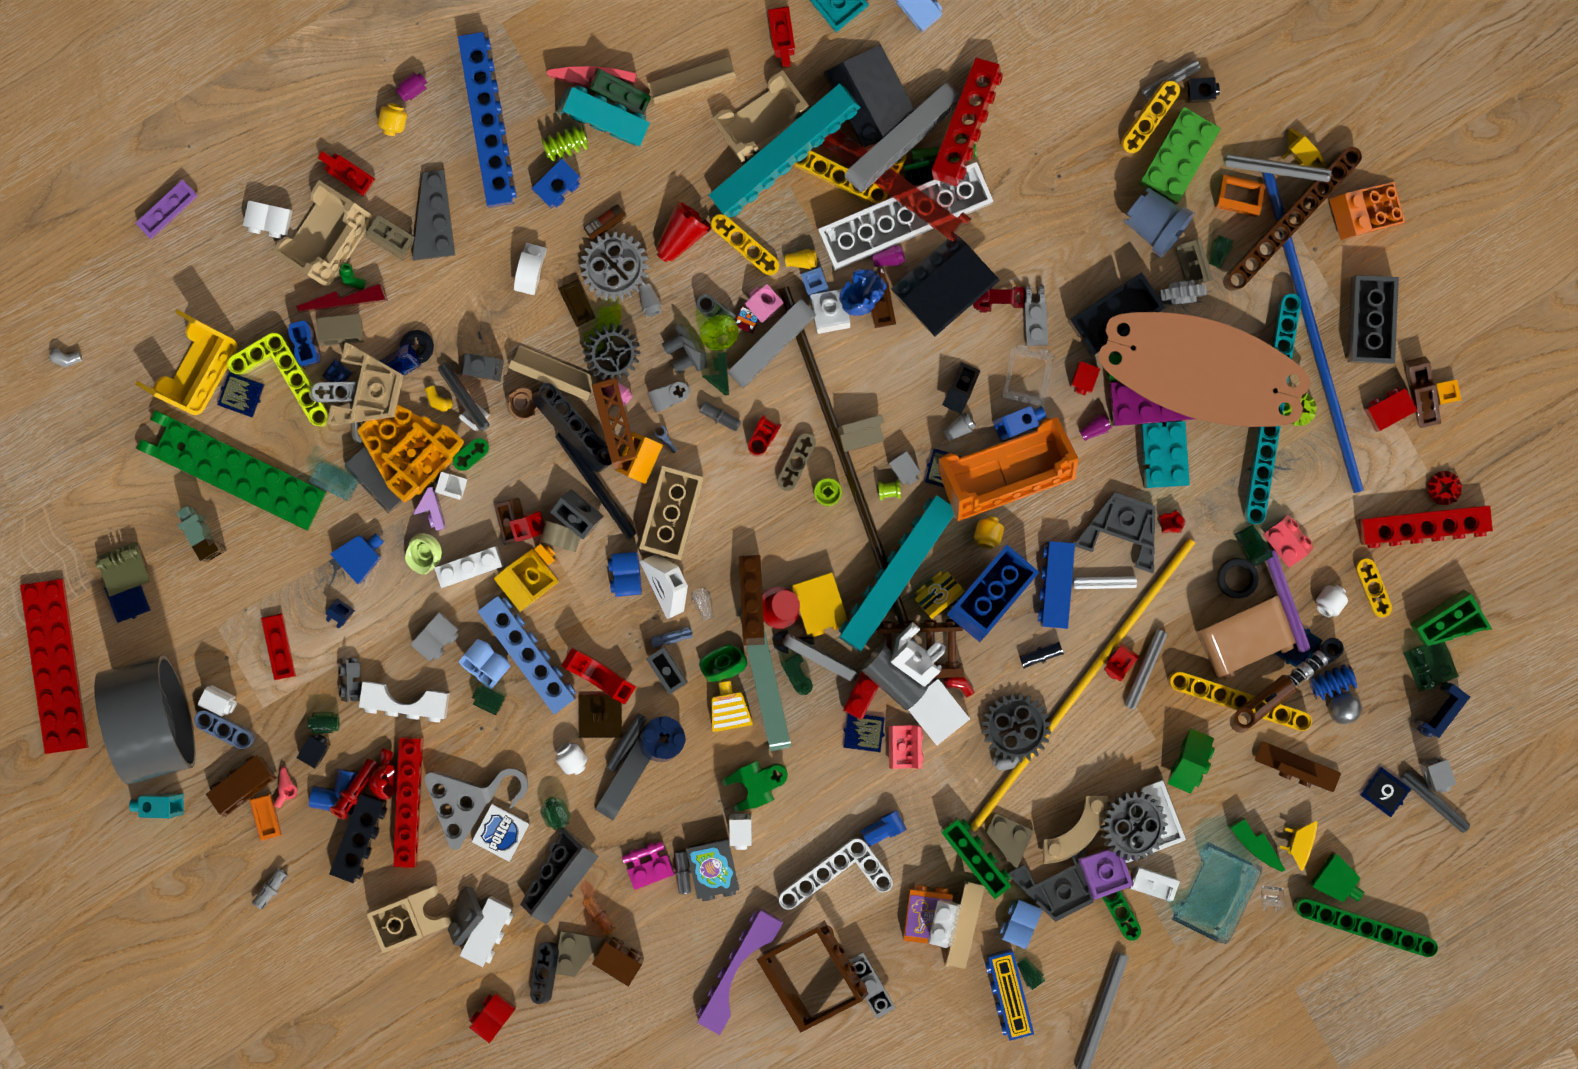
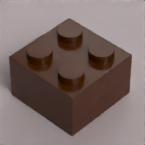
(618, 960)

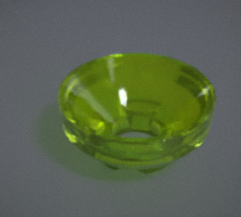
(718, 326)

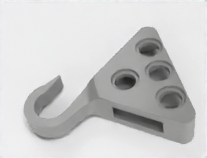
(466, 816)

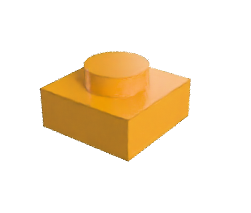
(1448, 392)
(546, 553)

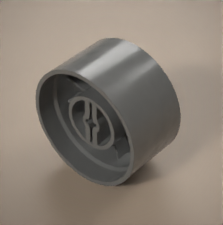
(144, 720)

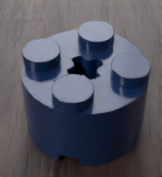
(665, 750)

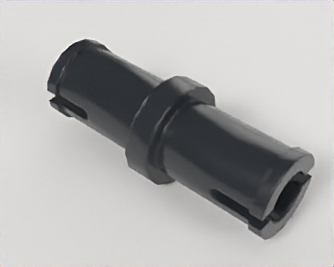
(1041, 655)

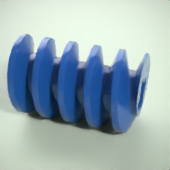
(1332, 681)

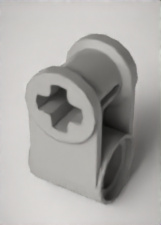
(665, 397)

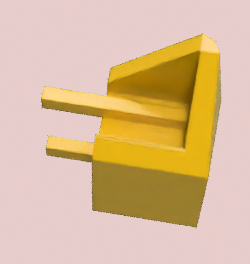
(1303, 150)
(1301, 843)

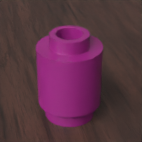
(411, 86)

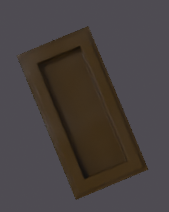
(577, 303)

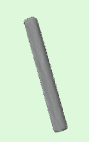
(1277, 167)

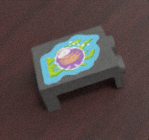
(713, 869)

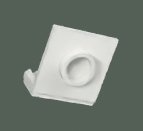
(829, 312)

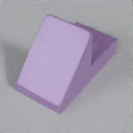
(430, 503)

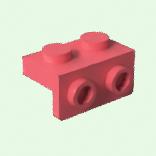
(1289, 541)
(905, 746)

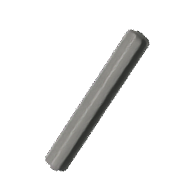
(1145, 669)

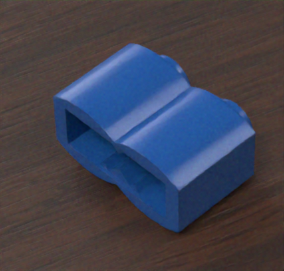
(305, 349)
(626, 574)

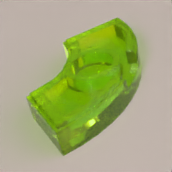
(607, 315)

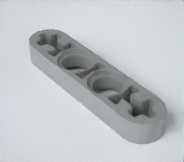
(820, 657)

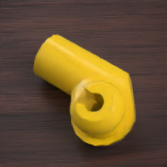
(437, 402)

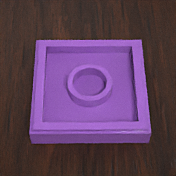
(1105, 873)

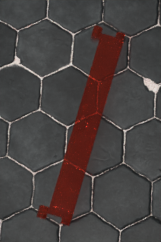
(900, 188)

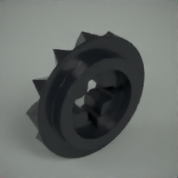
(423, 339)

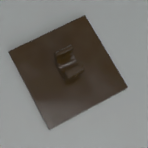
(599, 717)

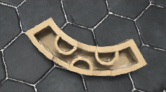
(1080, 835)

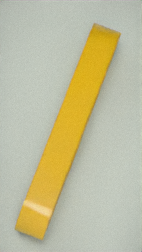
(1147, 114)
(747, 242)

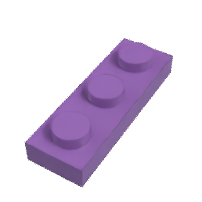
(166, 209)

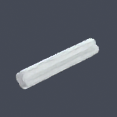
(1104, 582)

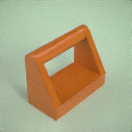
(1236, 206)

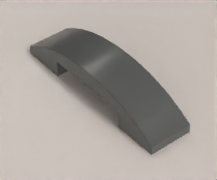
(623, 782)

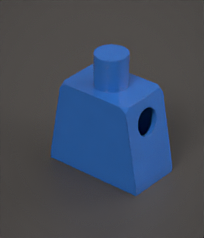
(1013, 424)
(359, 556)

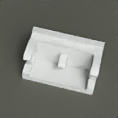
(1154, 884)

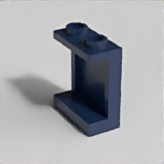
(1447, 712)

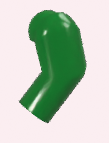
(348, 277)

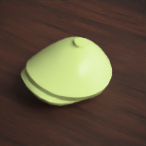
(423, 553)

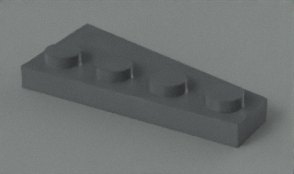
(434, 224)

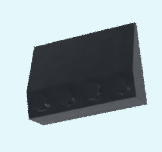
(876, 91)
(944, 285)

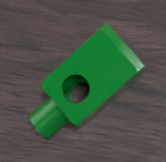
(1337, 879)

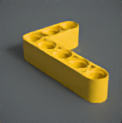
(845, 185)

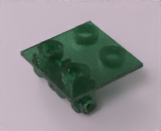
(1430, 665)

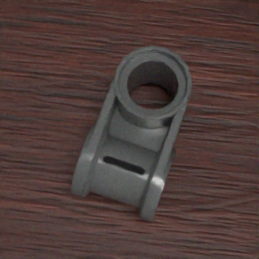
(716, 309)

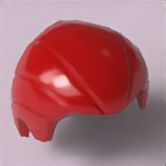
(383, 778)

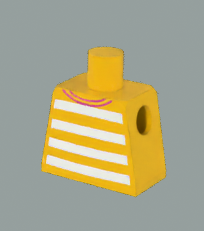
(729, 709)

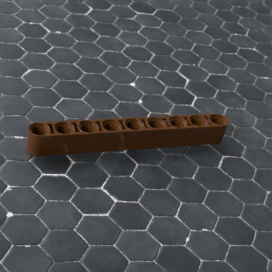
(1285, 226)

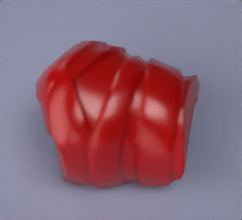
(1172, 522)

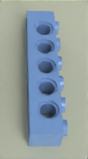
(515, 649)

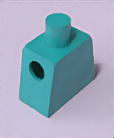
(158, 805)

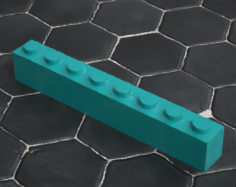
(784, 151)
(897, 573)

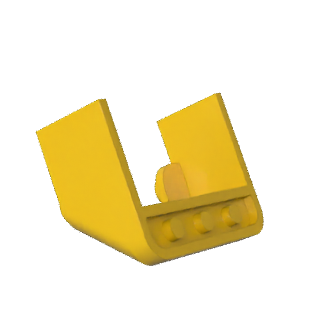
(199, 371)

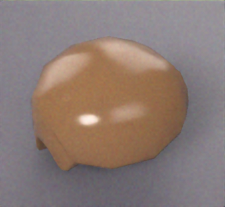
(520, 403)

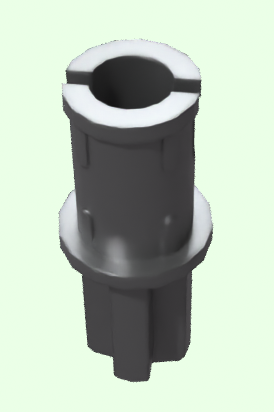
(720, 416)
(682, 872)

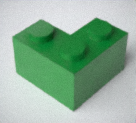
(1192, 761)

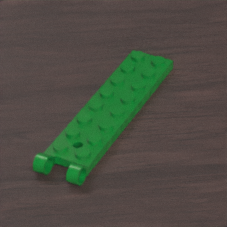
(235, 472)

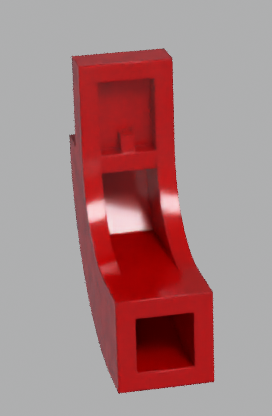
(598, 675)

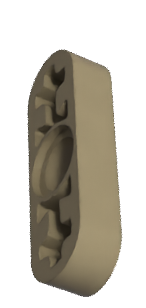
(809, 450)

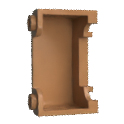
(1247, 637)

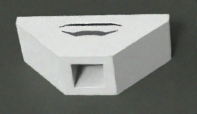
(666, 583)

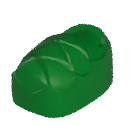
(723, 663)

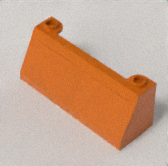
(1009, 470)

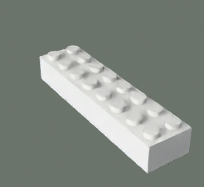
(893, 223)

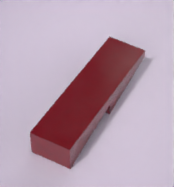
(333, 300)

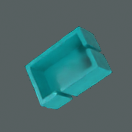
(1165, 454)

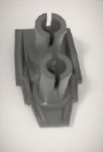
(695, 354)

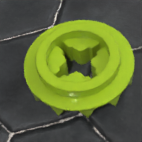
(1308, 404)

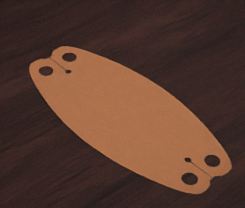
(1204, 369)

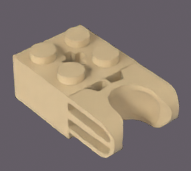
(413, 920)

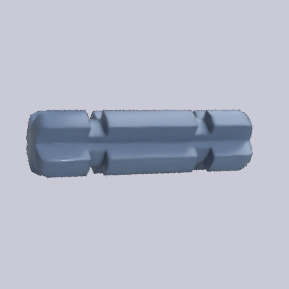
(671, 637)

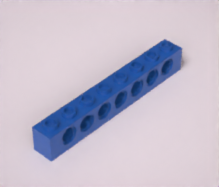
(468, 45)

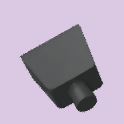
(482, 367)

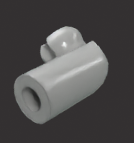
(63, 359)
(1004, 765)

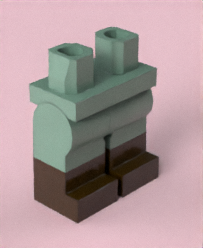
(199, 534)

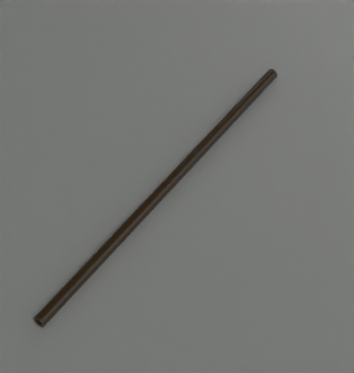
(843, 456)

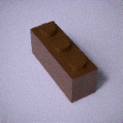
(240, 785)

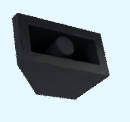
(961, 388)

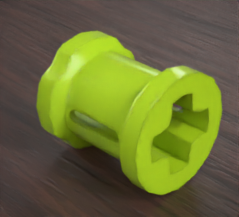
(889, 489)

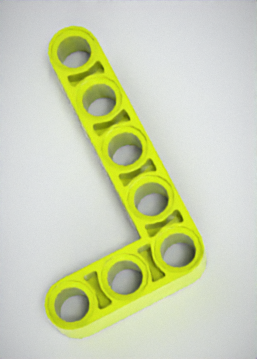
(287, 372)

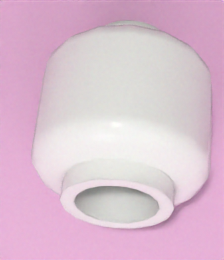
(1331, 600)
(571, 758)

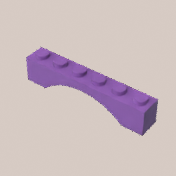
(761, 932)

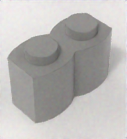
(435, 637)

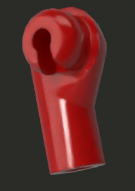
(959, 682)

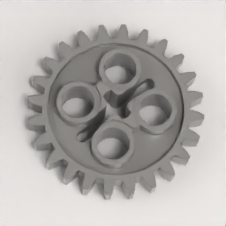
(601, 279)

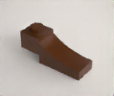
(1423, 391)

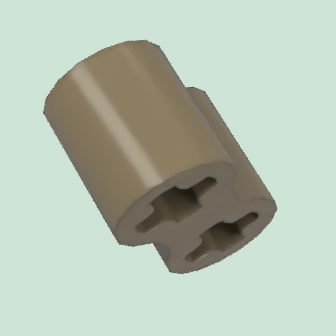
(559, 536)

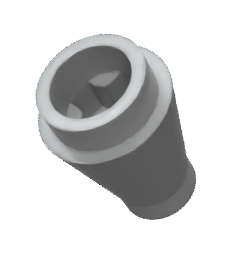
(649, 301)
(960, 426)

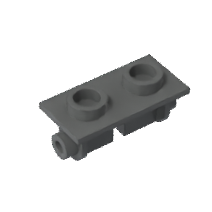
(348, 671)

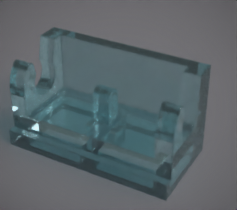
(334, 481)

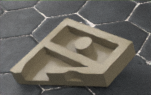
(1009, 837)
(574, 951)

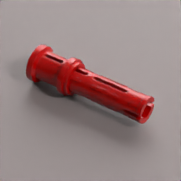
(349, 796)

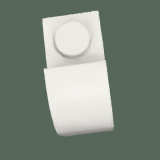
(529, 269)

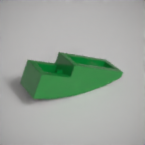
(1255, 843)

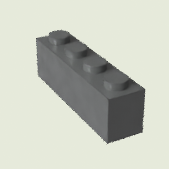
(558, 876)

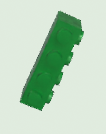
(975, 857)

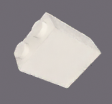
(938, 712)

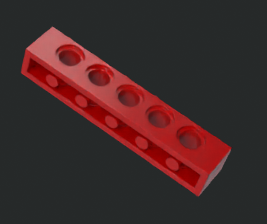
(980, 72)
(1480, 516)
(408, 802)

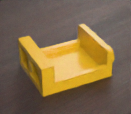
(820, 604)

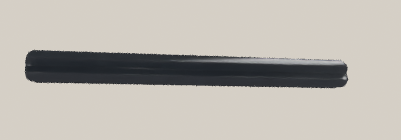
(599, 489)

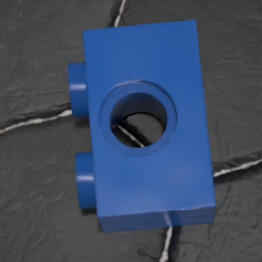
(560, 171)

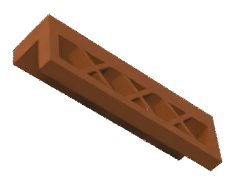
(608, 426)

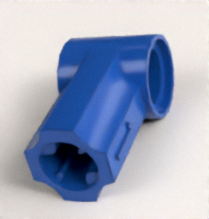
(887, 826)

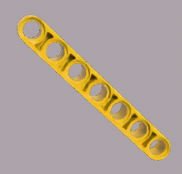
(1229, 699)

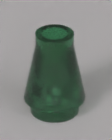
(1220, 250)
(1031, 974)

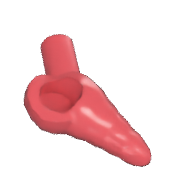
(286, 788)

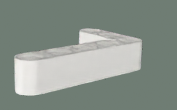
(834, 870)

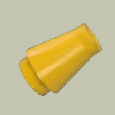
(802, 259)

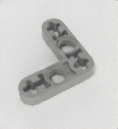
(350, 389)

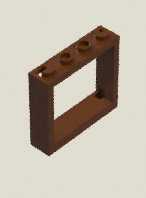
(786, 990)

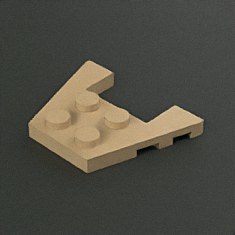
(375, 393)

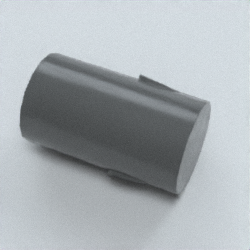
(891, 679)

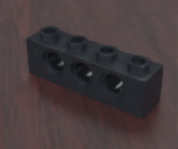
(341, 867)

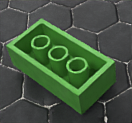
(1180, 155)

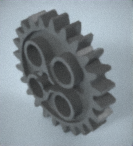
(1024, 746)
(1121, 812)

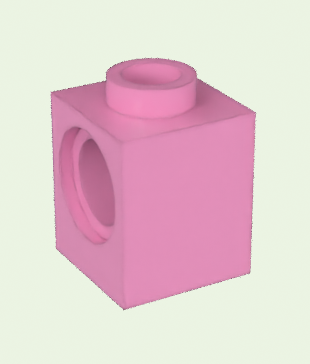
(763, 302)

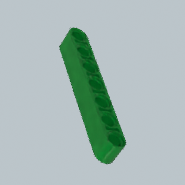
(1374, 931)

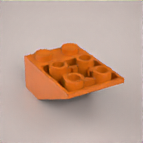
(1367, 210)

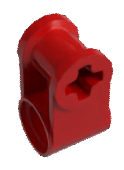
(764, 435)

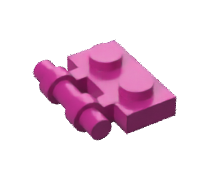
(650, 871)

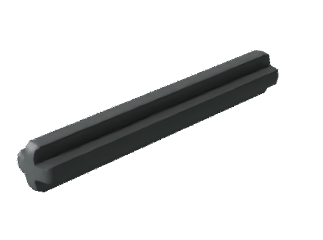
(463, 397)
(1436, 802)

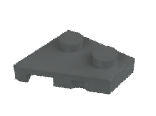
(465, 918)

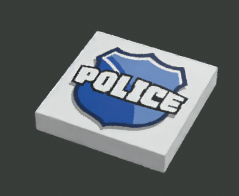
(500, 832)

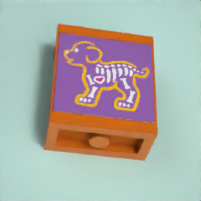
(921, 911)

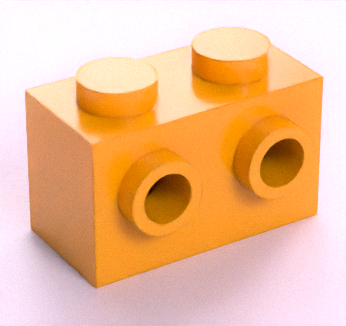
(647, 454)

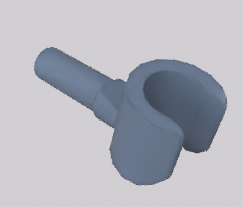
(666, 439)

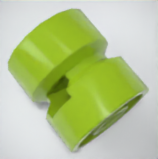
(827, 492)

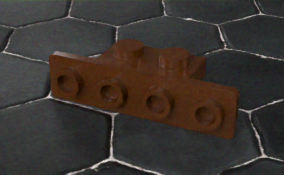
(1299, 767)

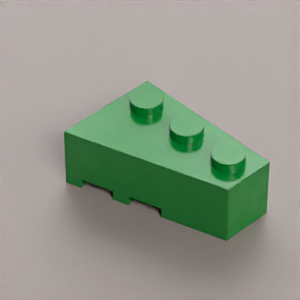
(1450, 620)

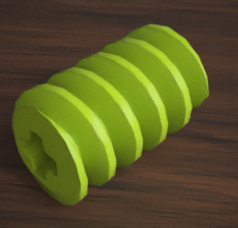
(565, 143)

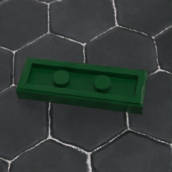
(619, 91)

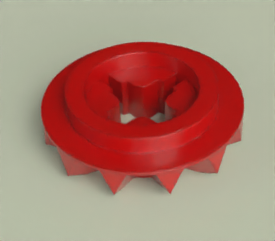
(1434, 488)

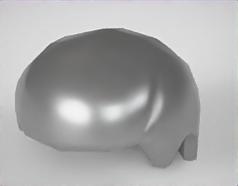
(1345, 708)

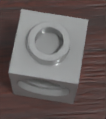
(905, 469)

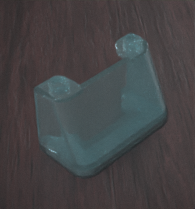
(1218, 894)

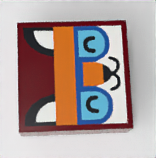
(746, 320)

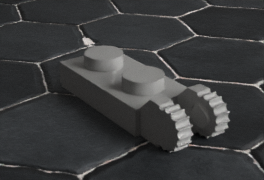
(1036, 318)

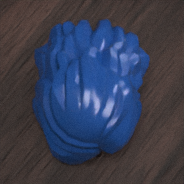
(863, 293)

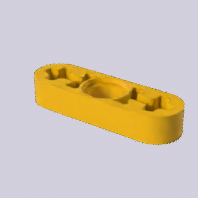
(1373, 604)

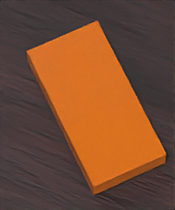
(265, 817)

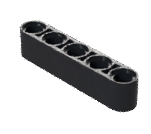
(568, 417)

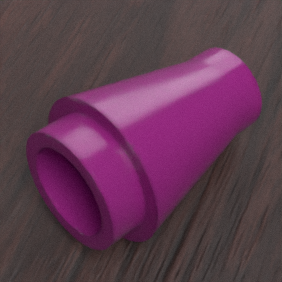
(889, 257)
(1097, 426)

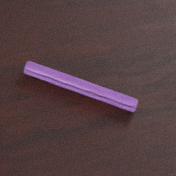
(1288, 603)

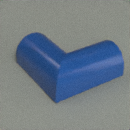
(324, 798)

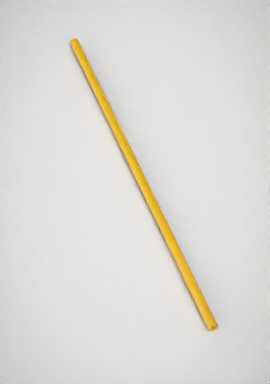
(1087, 678)

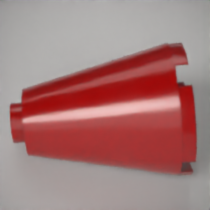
(681, 232)

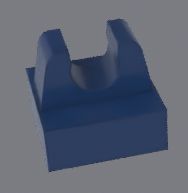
(337, 373)
(339, 612)

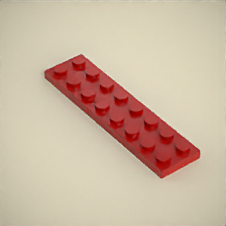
(54, 666)

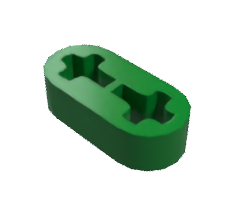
(467, 451)

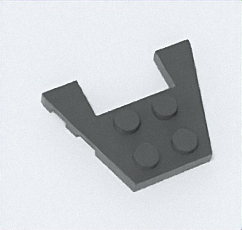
(1127, 520)
(1060, 893)

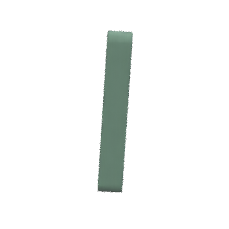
(768, 695)

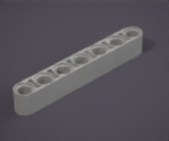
(903, 137)

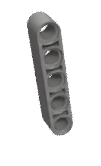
(772, 343)

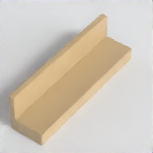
(691, 80)
(553, 372)
(970, 900)

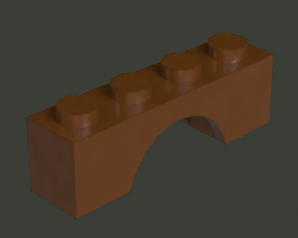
(751, 600)

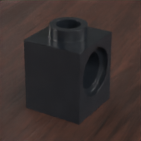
(1195, 96)
(314, 750)

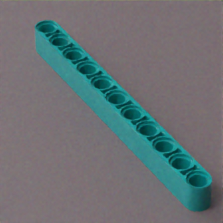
(1272, 441)

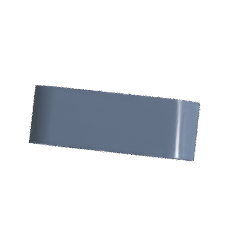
(214, 729)

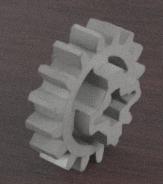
(1183, 292)

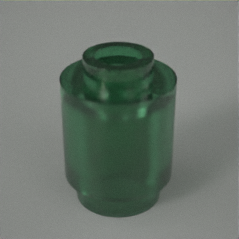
(324, 722)

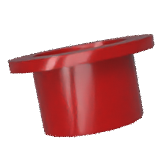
(780, 607)

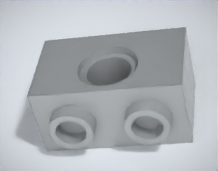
(1438, 774)

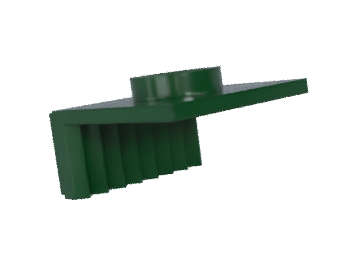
(919, 171)

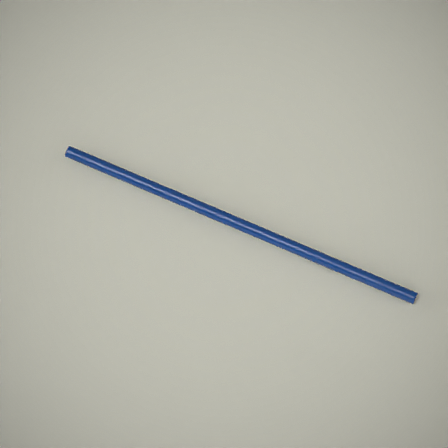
(1315, 340)

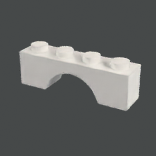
(377, 697)

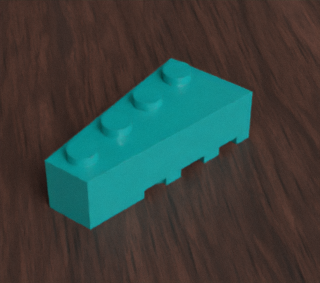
(603, 116)

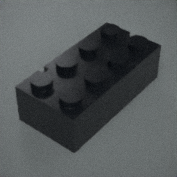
(1092, 322)

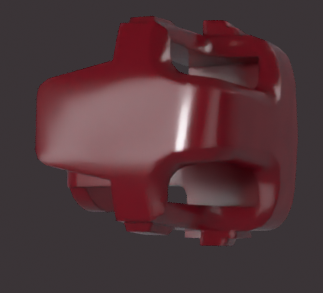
(1000, 296)

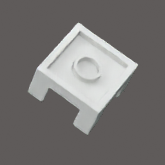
(914, 659)

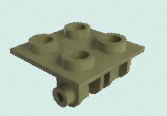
(122, 569)

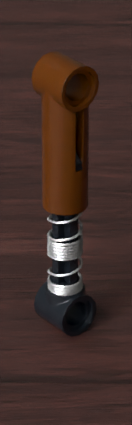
(1285, 686)

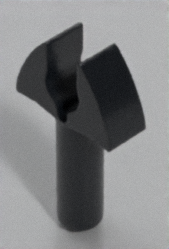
(810, 640)

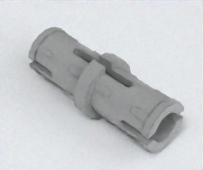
(270, 888)

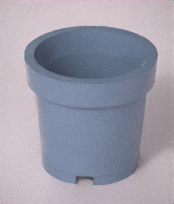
(1158, 221)

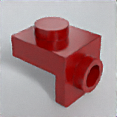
(1120, 662)

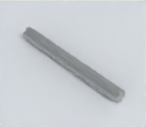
(1103, 1011)

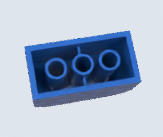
(993, 593)

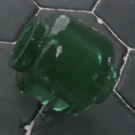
(555, 813)

